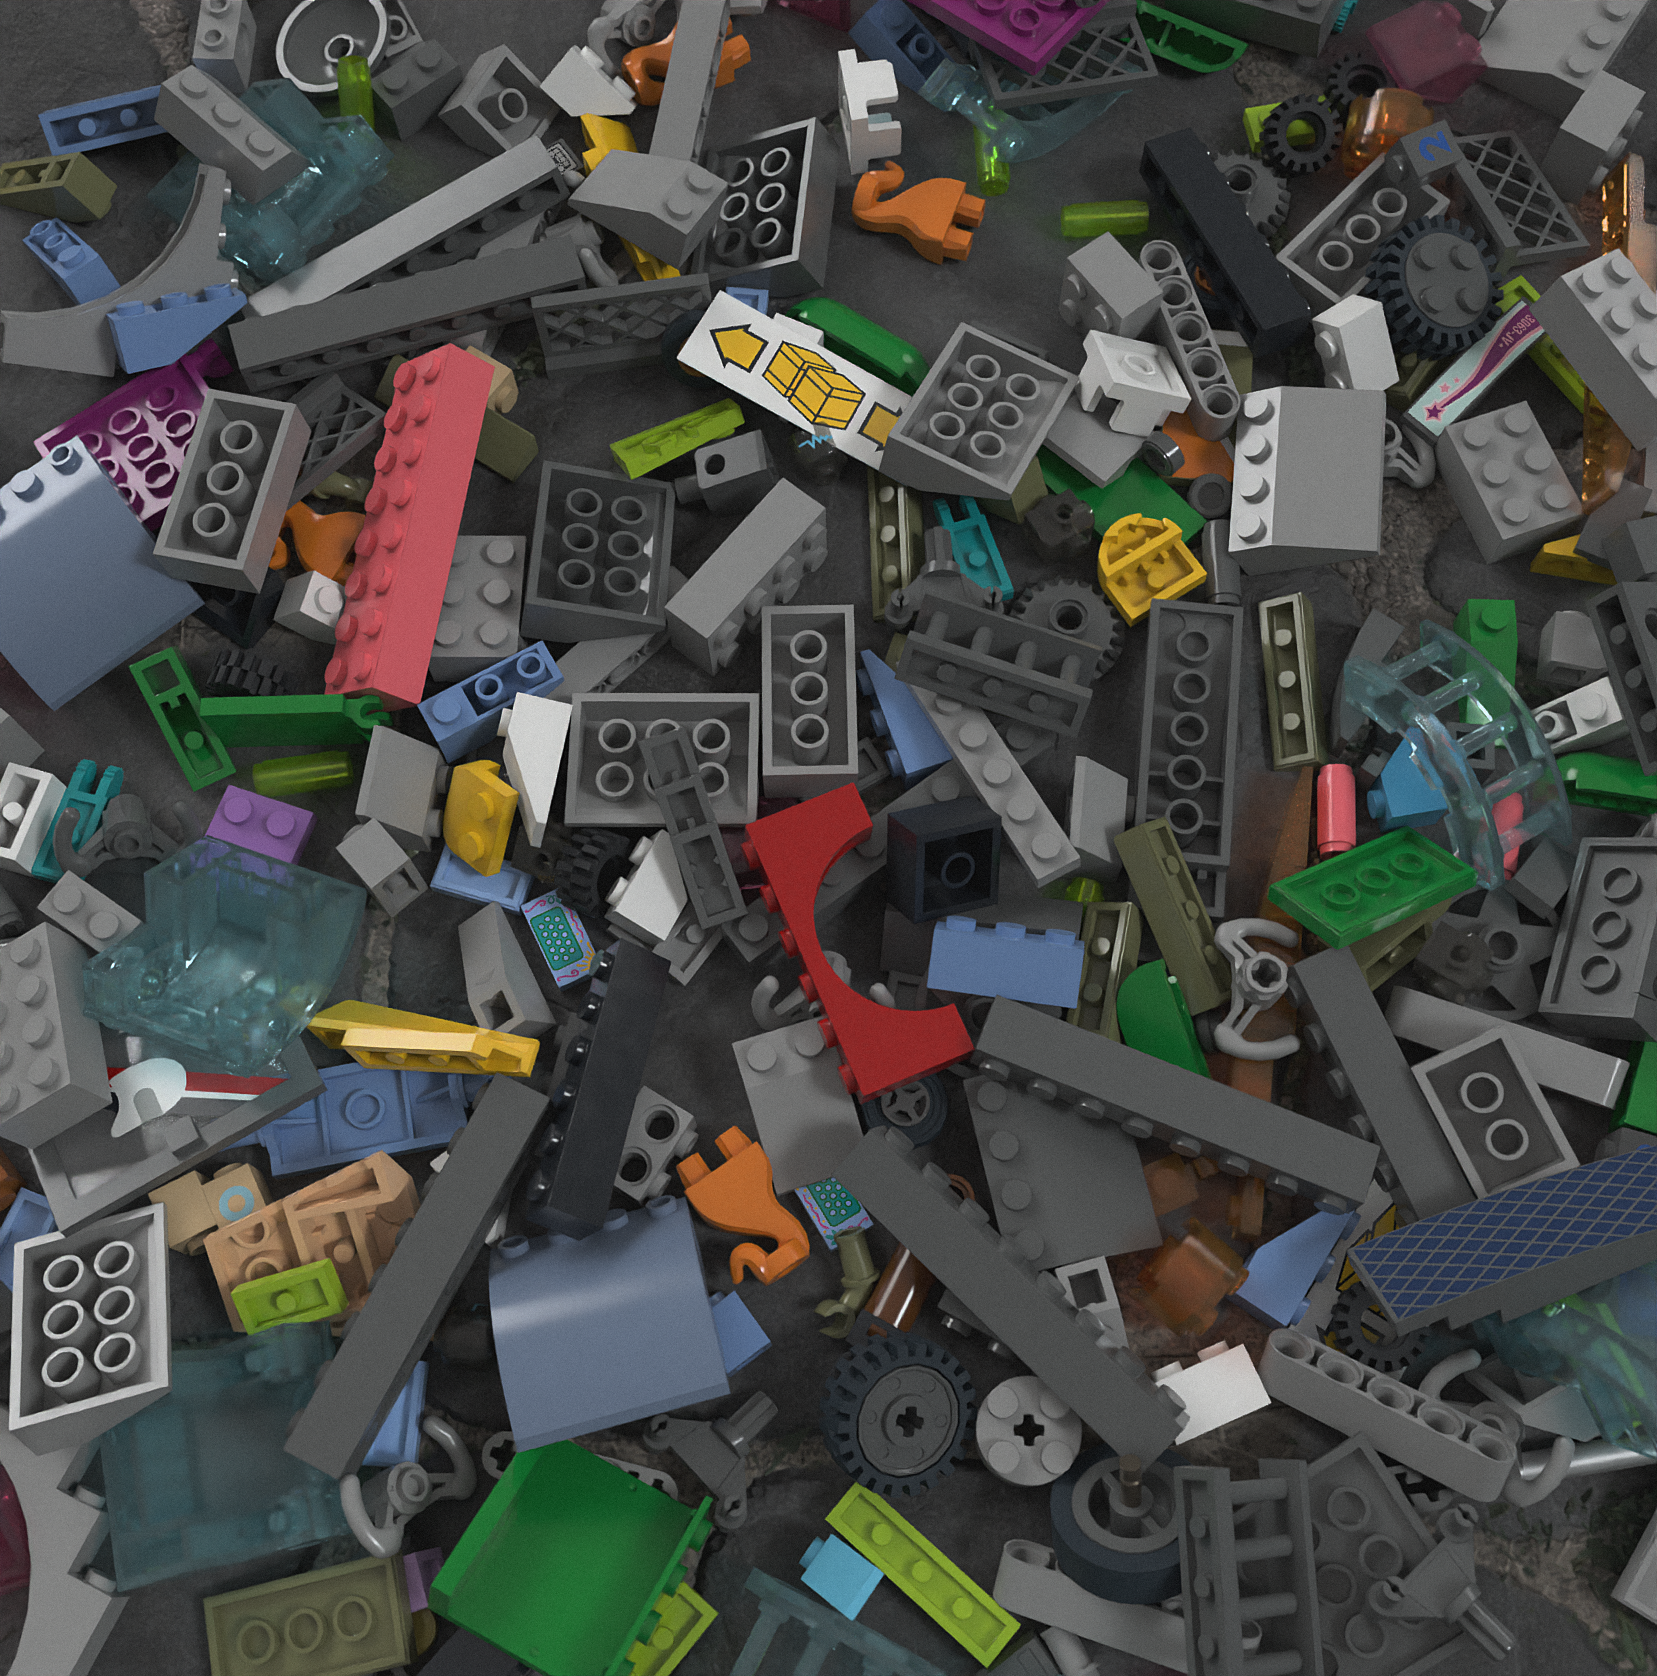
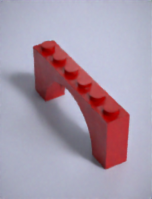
(876, 1043)

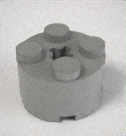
(1048, 1453)

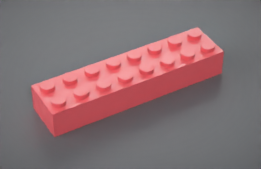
(410, 529)

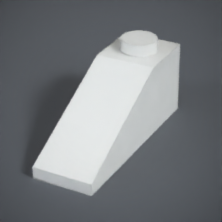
(533, 754)

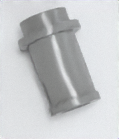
(1069, 1653)

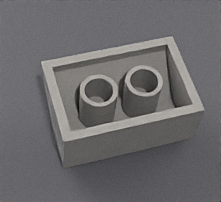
(227, 134)

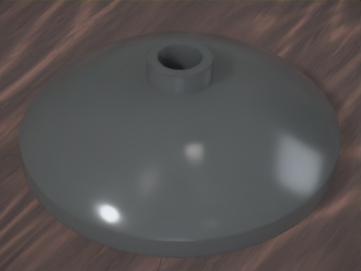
(325, 31)

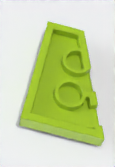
(669, 440)

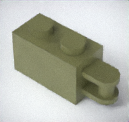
(1394, 946)

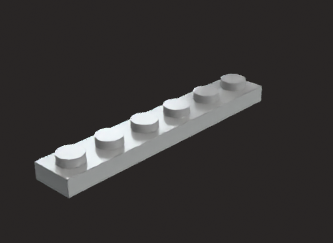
(1000, 785)

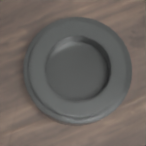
(1162, 454)
(1210, 495)

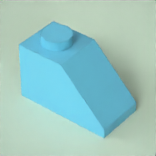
(839, 1575)

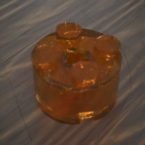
(1378, 124)
(1189, 1279)

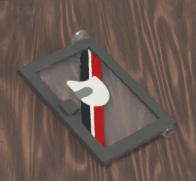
(161, 1123)

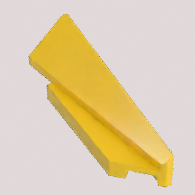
(601, 137)
(416, 1042)

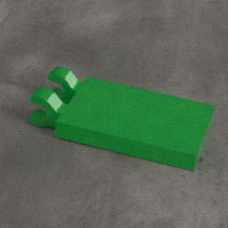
(293, 719)

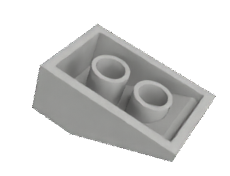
(652, 202)
(798, 1103)

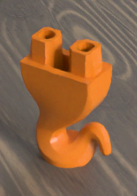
(655, 59)
(921, 214)
(320, 541)
(742, 1202)

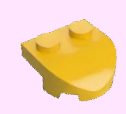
(1144, 562)
(479, 815)

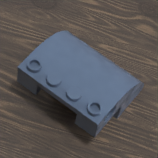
(78, 575)
(604, 1324)

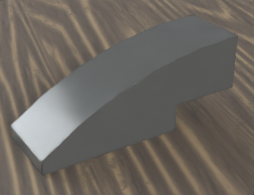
(1374, 644)

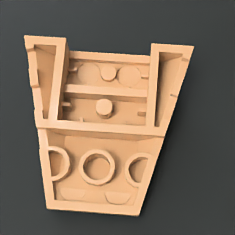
(340, 1218)

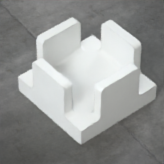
(859, 87)
(1137, 375)

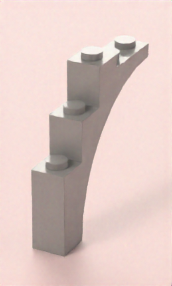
(81, 337)
(67, 1607)

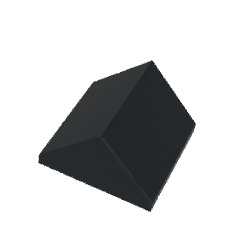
(241, 613)

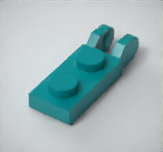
(974, 545)
(90, 810)

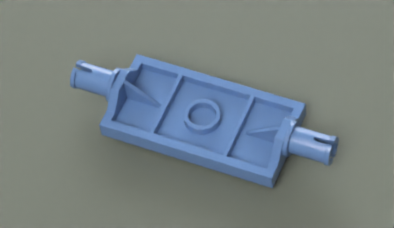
(367, 1114)

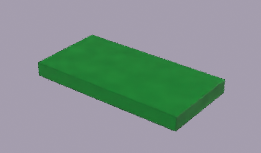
(1132, 493)
(1372, 886)

